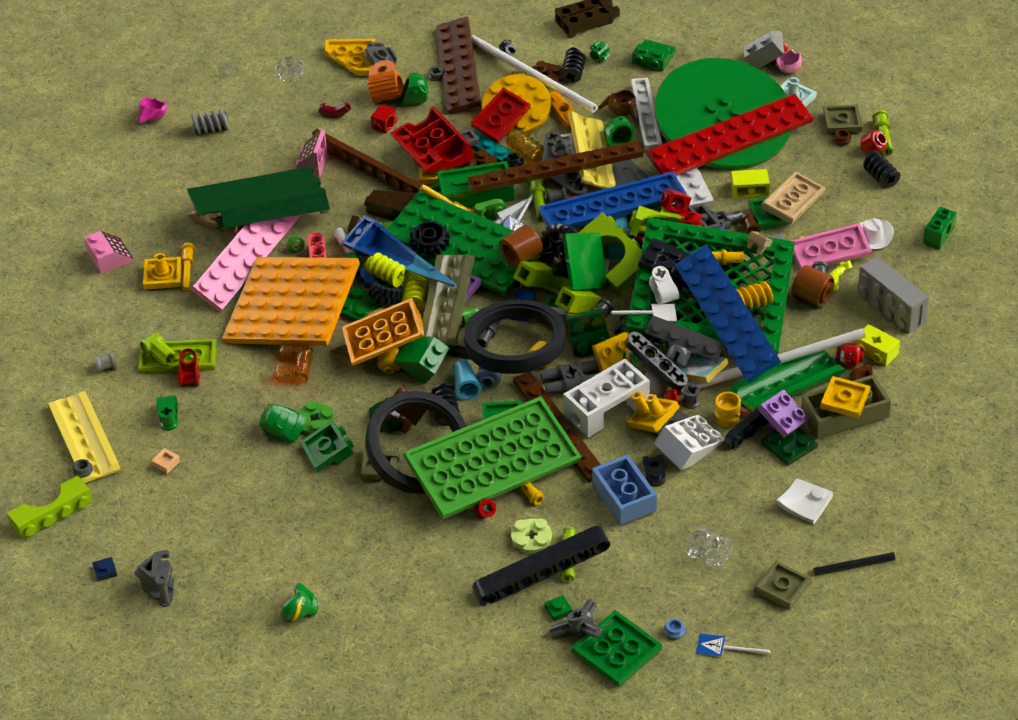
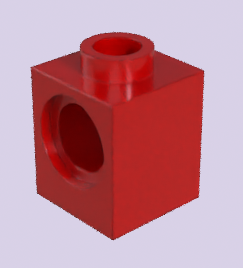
(383, 119)
(681, 204)

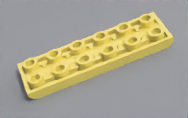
(589, 135)
(84, 434)

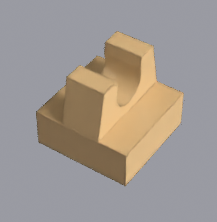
(759, 239)

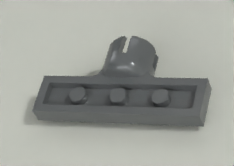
(683, 342)

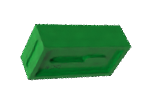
(454, 185)

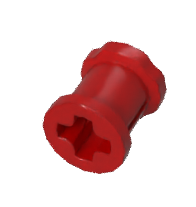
(491, 506)

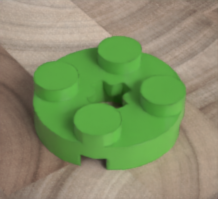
(316, 410)

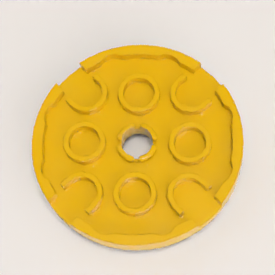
(529, 90)

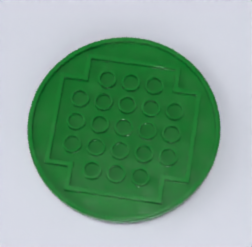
(713, 92)

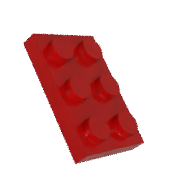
(500, 115)

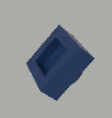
(104, 569)

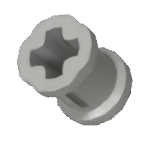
(112, 364)

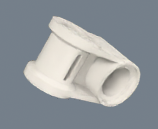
(663, 285)

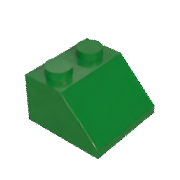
(422, 357)

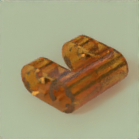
(302, 364)

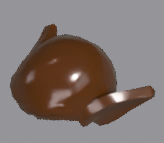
(621, 103)

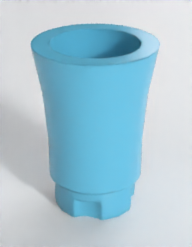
(466, 382)

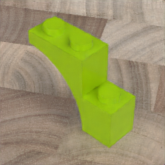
(640, 218)

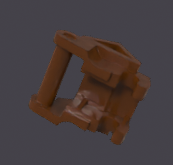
(407, 415)

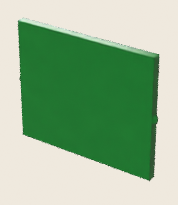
(585, 261)

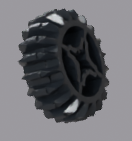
(554, 245)

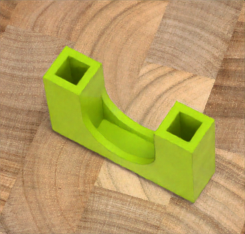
(625, 273)
(540, 275)

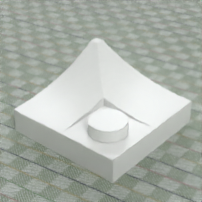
(805, 500)

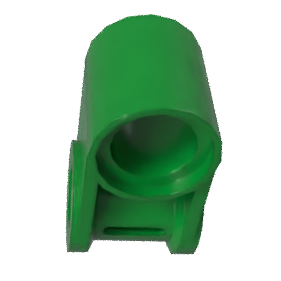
(168, 412)

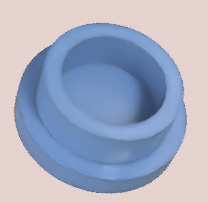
(674, 629)

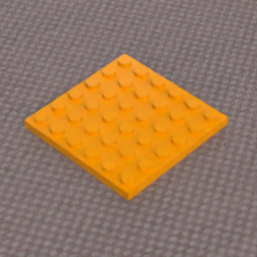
(291, 301)

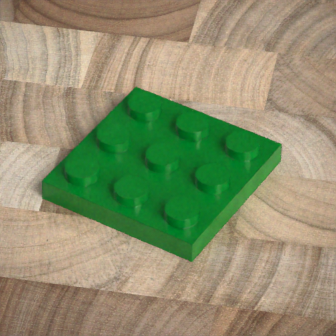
(619, 649)

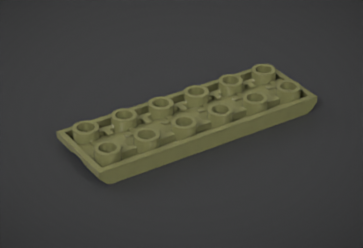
(447, 303)

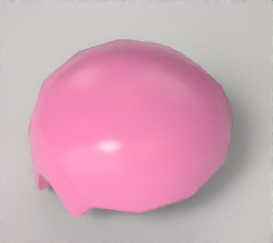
(789, 62)

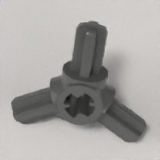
(578, 623)

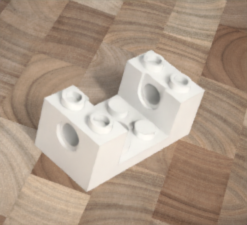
(588, 402)

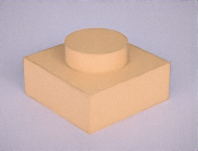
(165, 460)

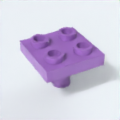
(783, 414)

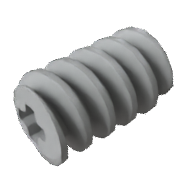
(210, 121)

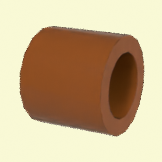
(520, 245)
(812, 286)

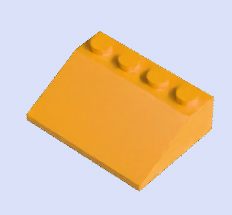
(383, 331)

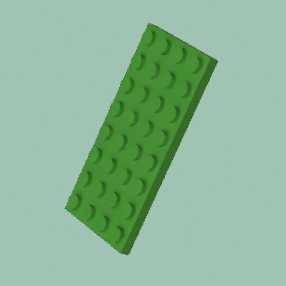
(491, 457)

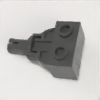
(715, 219)

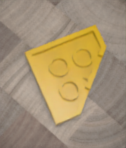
(349, 54)

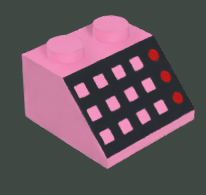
(314, 153)
(107, 251)

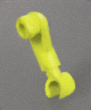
(838, 271)

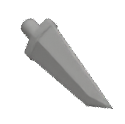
(513, 210)

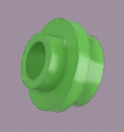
(292, 241)

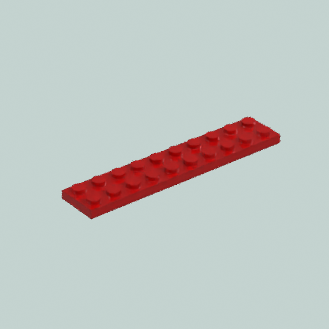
(730, 136)

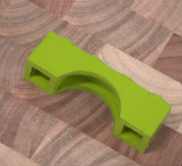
(29, 519)

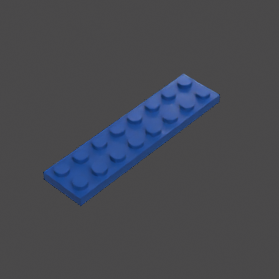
(611, 201)
(728, 313)

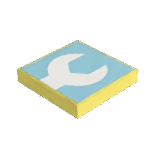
(702, 369)

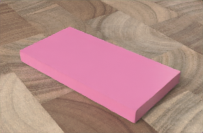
(832, 246)

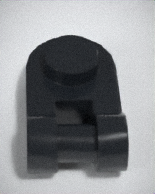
(655, 476)

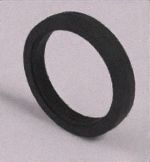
(514, 363)
(405, 399)

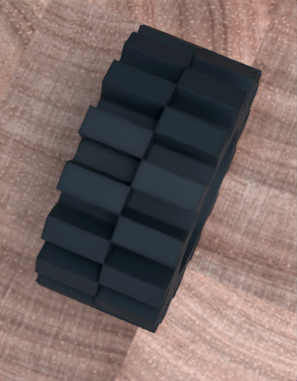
(385, 292)

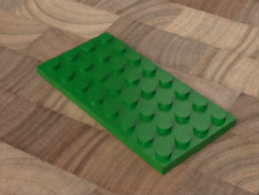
(468, 236)

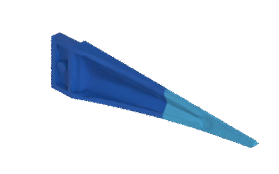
(371, 237)

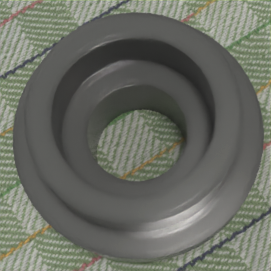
(82, 468)

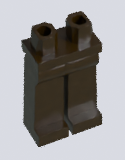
(585, 15)

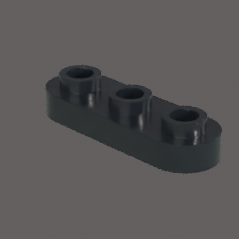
(744, 429)

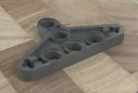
(561, 180)

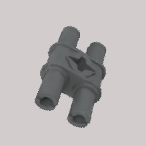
(569, 376)

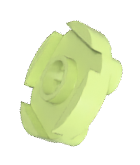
(538, 527)

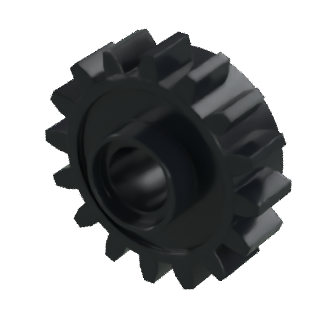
(429, 238)

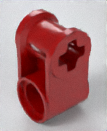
(189, 371)

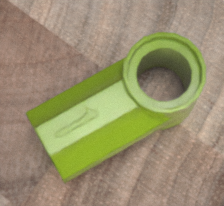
(155, 346)

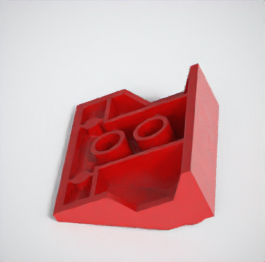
(434, 143)

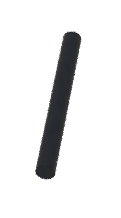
(854, 563)

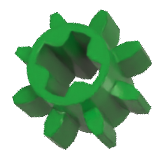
(599, 51)

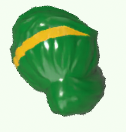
(300, 604)

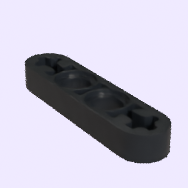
(658, 358)

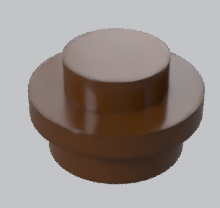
(842, 137)

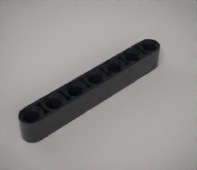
(541, 565)

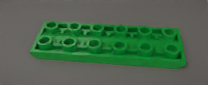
(789, 376)

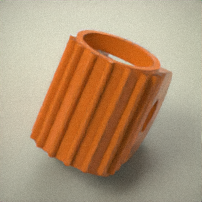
(386, 84)

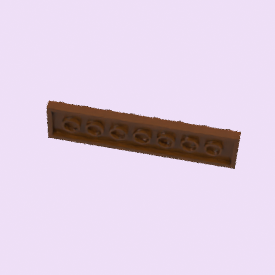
(459, 65)

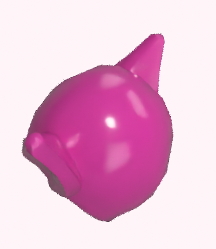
(151, 110)

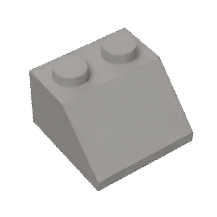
(764, 49)

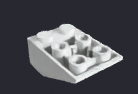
(688, 441)

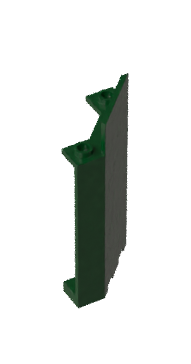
(261, 198)

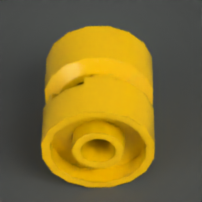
(727, 409)

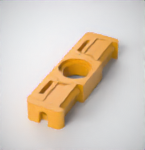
(559, 103)

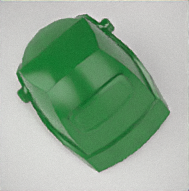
(414, 91)
(618, 131)
(281, 422)

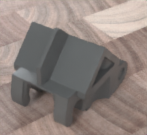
(157, 577)

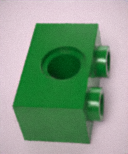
(939, 227)

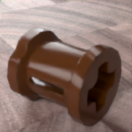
(750, 223)

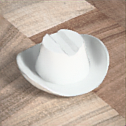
(877, 232)

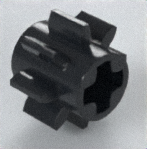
(514, 160)

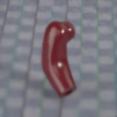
(334, 112)

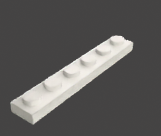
(646, 114)

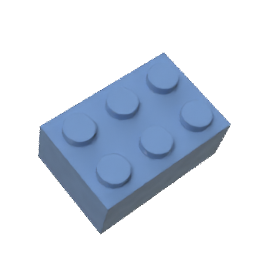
(624, 489)

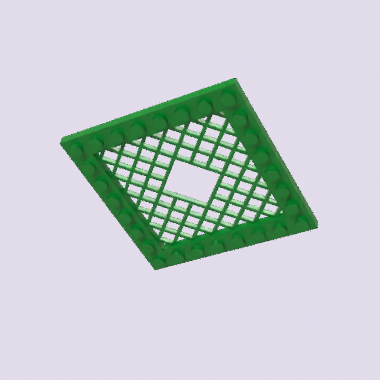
(727, 240)

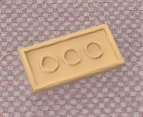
(793, 197)

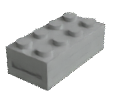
(892, 295)

